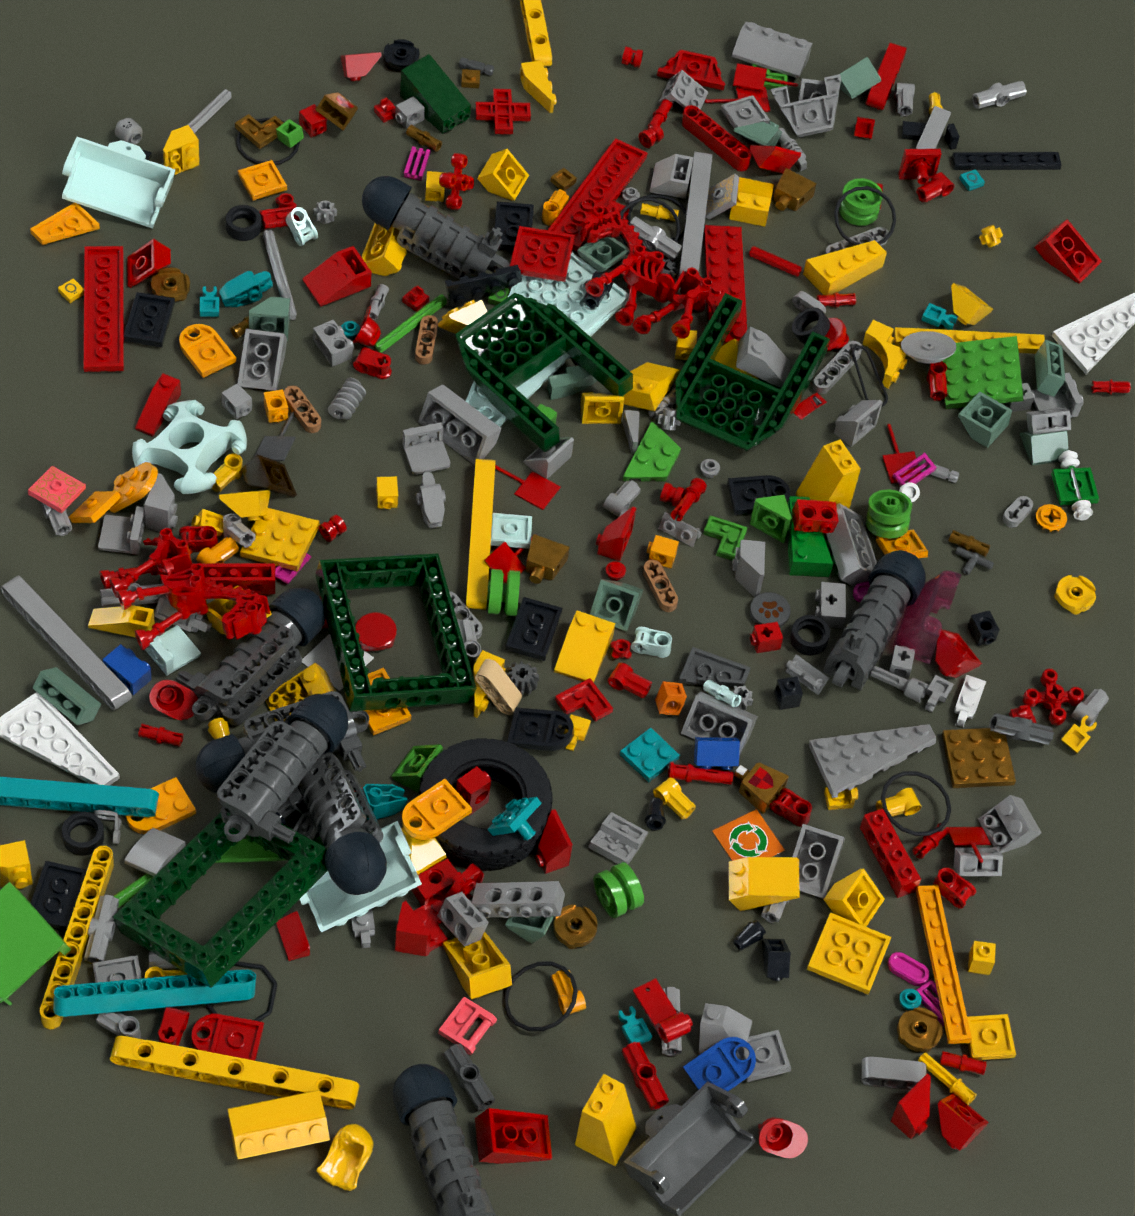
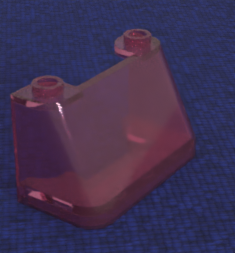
(919, 629)

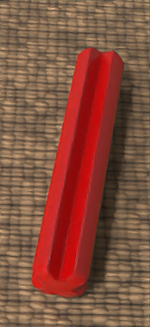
(775, 261)

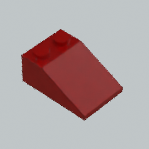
(1068, 252)
(512, 1136)

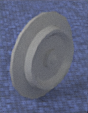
(928, 346)

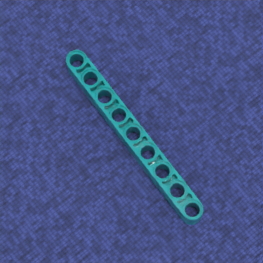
(77, 796)
(151, 993)

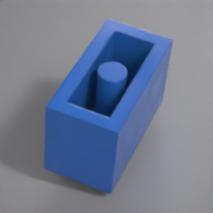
(128, 668)
(716, 752)

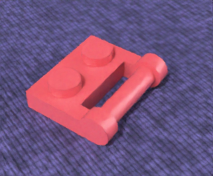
(461, 1021)

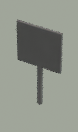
(277, 446)

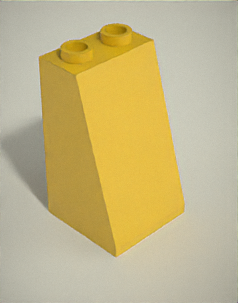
(831, 476)
(606, 1121)

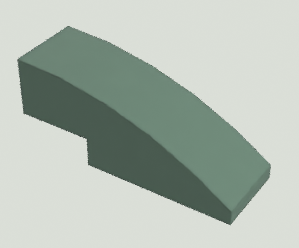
(570, 383)

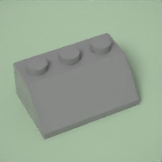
(718, 719)

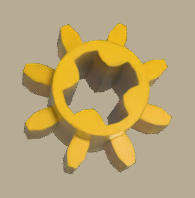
(991, 236)

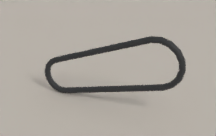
(875, 370)

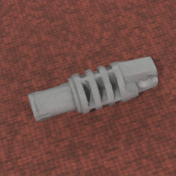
(789, 143)

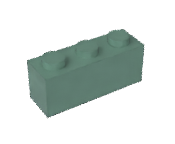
(1049, 368)
(66, 696)

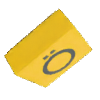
(71, 290)

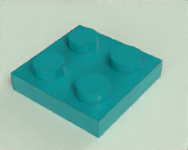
(649, 754)

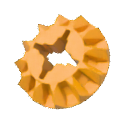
(1057, 515)

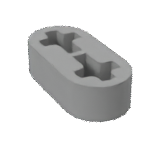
(804, 301)
(1015, 509)

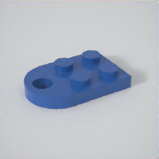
(721, 1066)

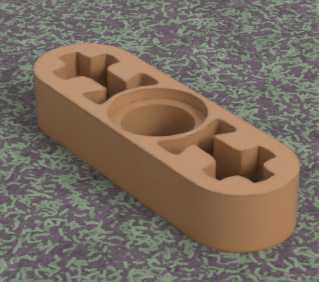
(423, 332)
(302, 417)
(659, 594)

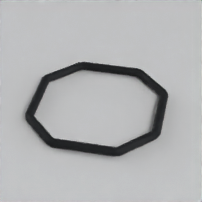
(273, 993)

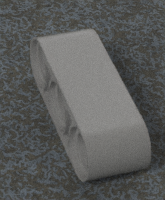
(892, 1072)

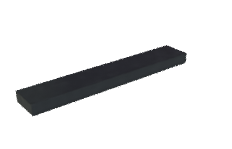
(1006, 161)

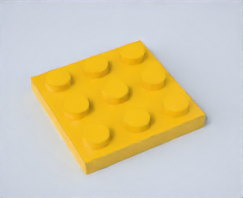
(281, 539)
(849, 953)

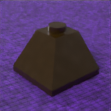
(268, 475)

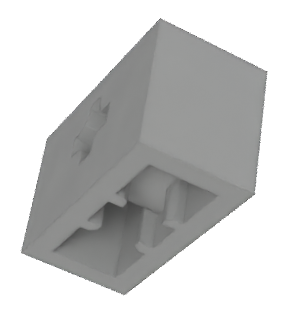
(831, 604)

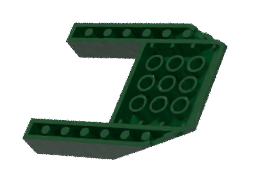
(517, 343)
(731, 402)

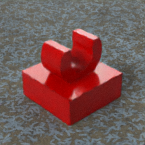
(385, 110)
(864, 127)
(415, 298)
(1023, 712)

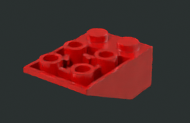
(338, 277)

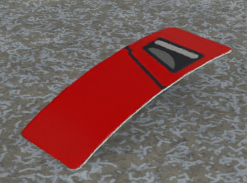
(809, 405)

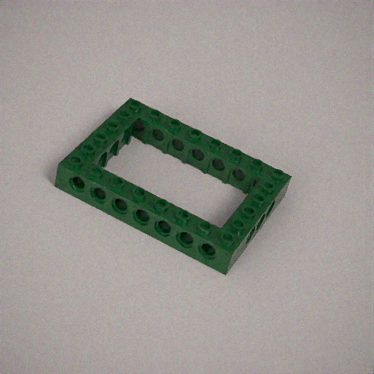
(422, 570)
(210, 962)

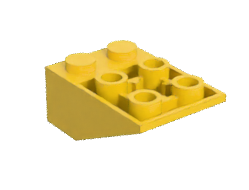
(306, 683)

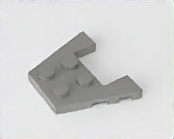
(812, 114)

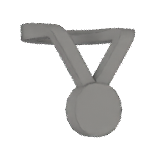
(116, 835)

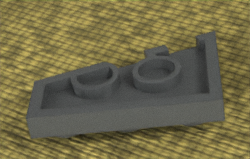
(707, 666)

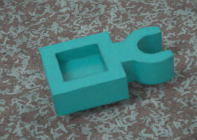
(209, 303)
(936, 315)
(634, 1029)

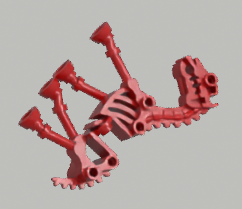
(644, 274)
(185, 590)

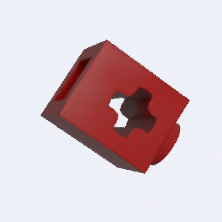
(312, 121)
(766, 637)

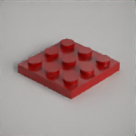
(543, 253)

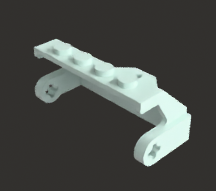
(116, 180)
(335, 907)

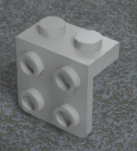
(1066, 397)
(425, 448)

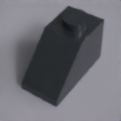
(776, 959)

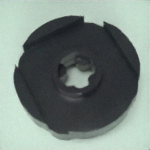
(400, 46)

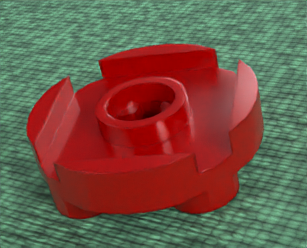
(466, 881)

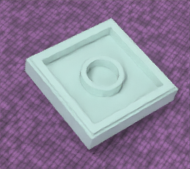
(511, 529)

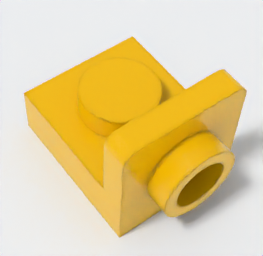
(209, 518)
(844, 800)

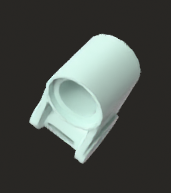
(301, 228)
(651, 642)

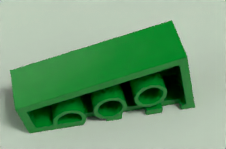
(807, 550)

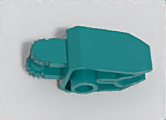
(245, 288)
(385, 799)

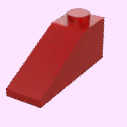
(165, 392)

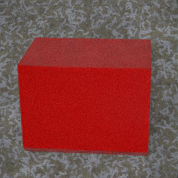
(774, 157)
(411, 933)

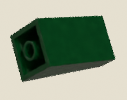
(436, 92)

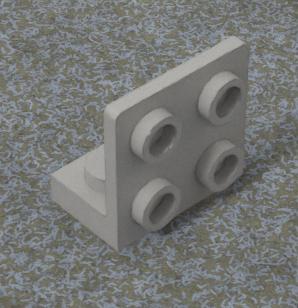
(684, 91)
(123, 533)

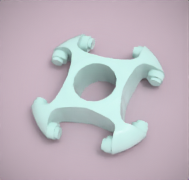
(195, 461)

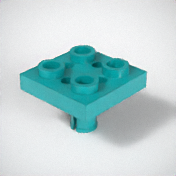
(515, 818)

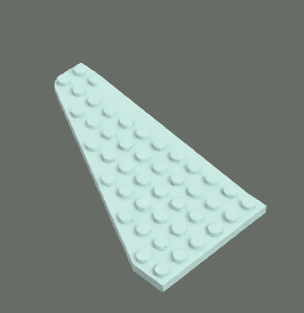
(568, 298)

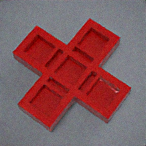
(503, 111)

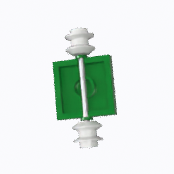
(1075, 485)

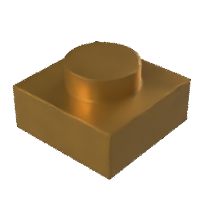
(470, 78)
(563, 179)

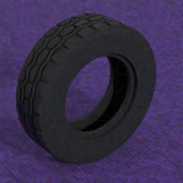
(505, 765)

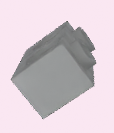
(333, 343)
(1048, 420)
(967, 863)
(463, 919)

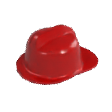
(369, 331)
(173, 699)
(782, 1137)

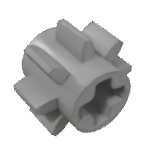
(325, 212)
(668, 419)
(745, 696)

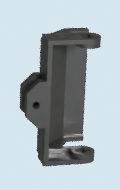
(690, 1147)

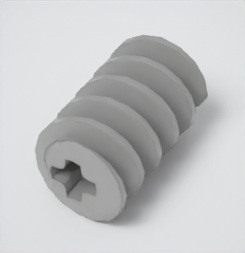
(347, 399)

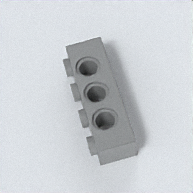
(519, 899)

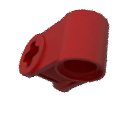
(371, 363)
(199, 537)
(788, 806)
(954, 888)
(173, 1025)

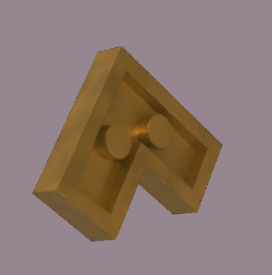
(258, 133)

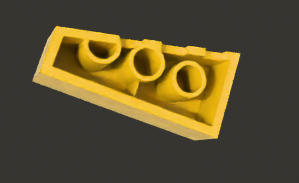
(844, 267)

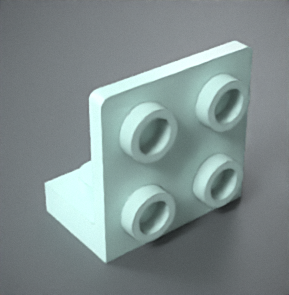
(172, 650)

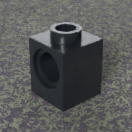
(983, 621)
(788, 693)

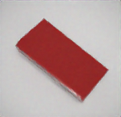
(293, 936)

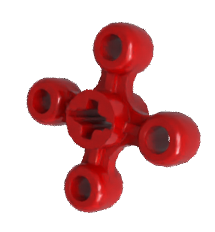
(456, 181)
(1053, 697)

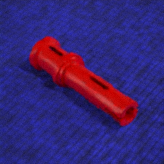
(690, 496)
(689, 773)

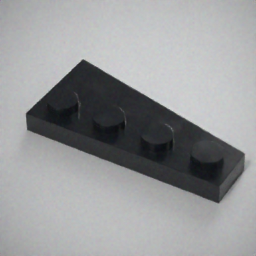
(484, 284)

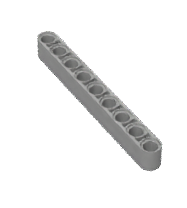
(695, 212)
(66, 643)

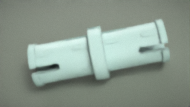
(722, 693)

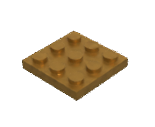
(978, 758)

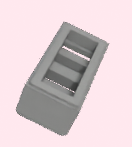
(631, 427)

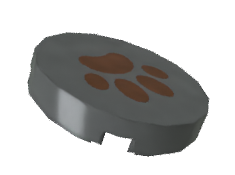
(770, 608)

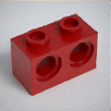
(815, 516)

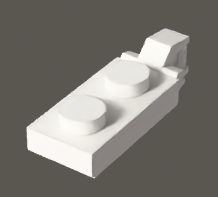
(968, 699)

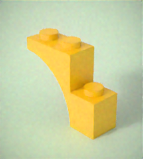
(880, 340)

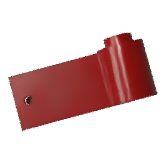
(661, 1012)

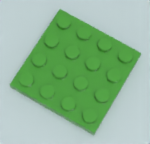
(985, 367)

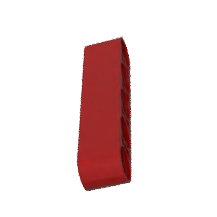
(888, 72)
(716, 138)

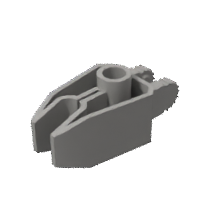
(431, 501)

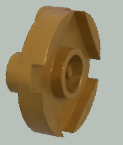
(181, 284)
(571, 937)
(915, 1041)

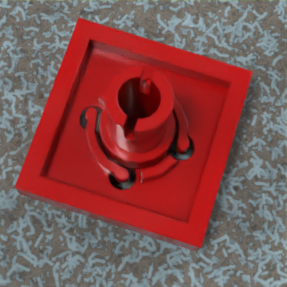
(919, 164)

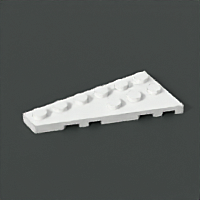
(1096, 333)
(50, 736)

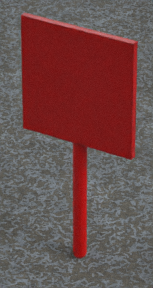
(754, 78)
(760, 96)
(897, 461)
(534, 489)
(505, 559)
(969, 836)

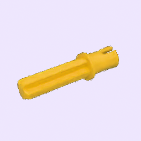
(955, 1085)

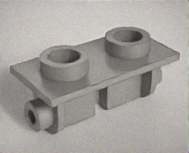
(679, 529)
(806, 674)

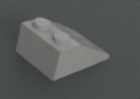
(762, 357)
(262, 359)
(818, 858)

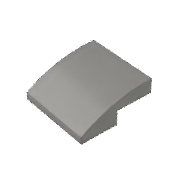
(618, 839)
(154, 851)

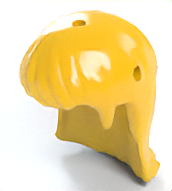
(346, 1157)

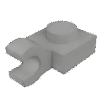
(937, 690)

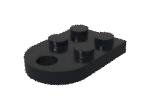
(747, 489)
(540, 729)

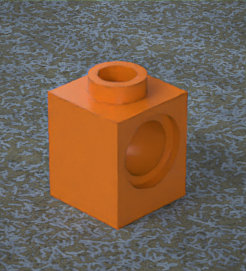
(670, 698)

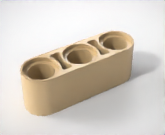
(498, 687)

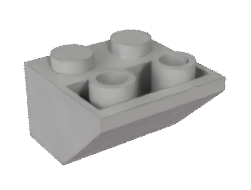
(672, 176)
(1009, 824)

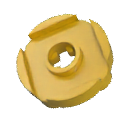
(1074, 603)

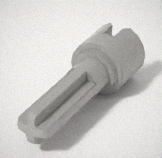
(912, 688)

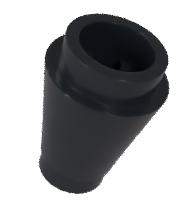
(655, 814)
(749, 935)

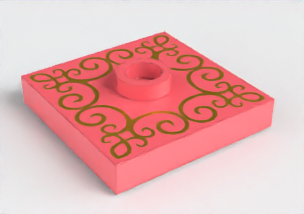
(56, 489)

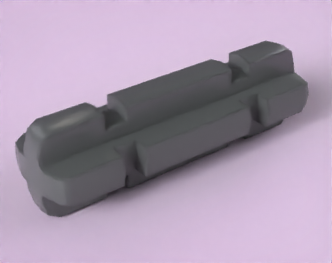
(475, 65)

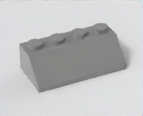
(772, 49)
(463, 425)
(851, 547)

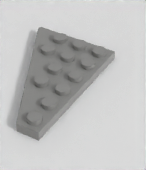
(856, 757)

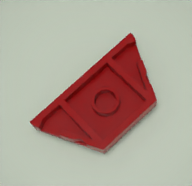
(697, 66)

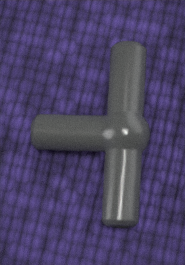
(973, 558)

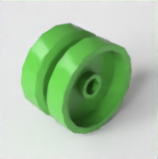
(860, 206)
(888, 513)
(503, 592)
(618, 889)

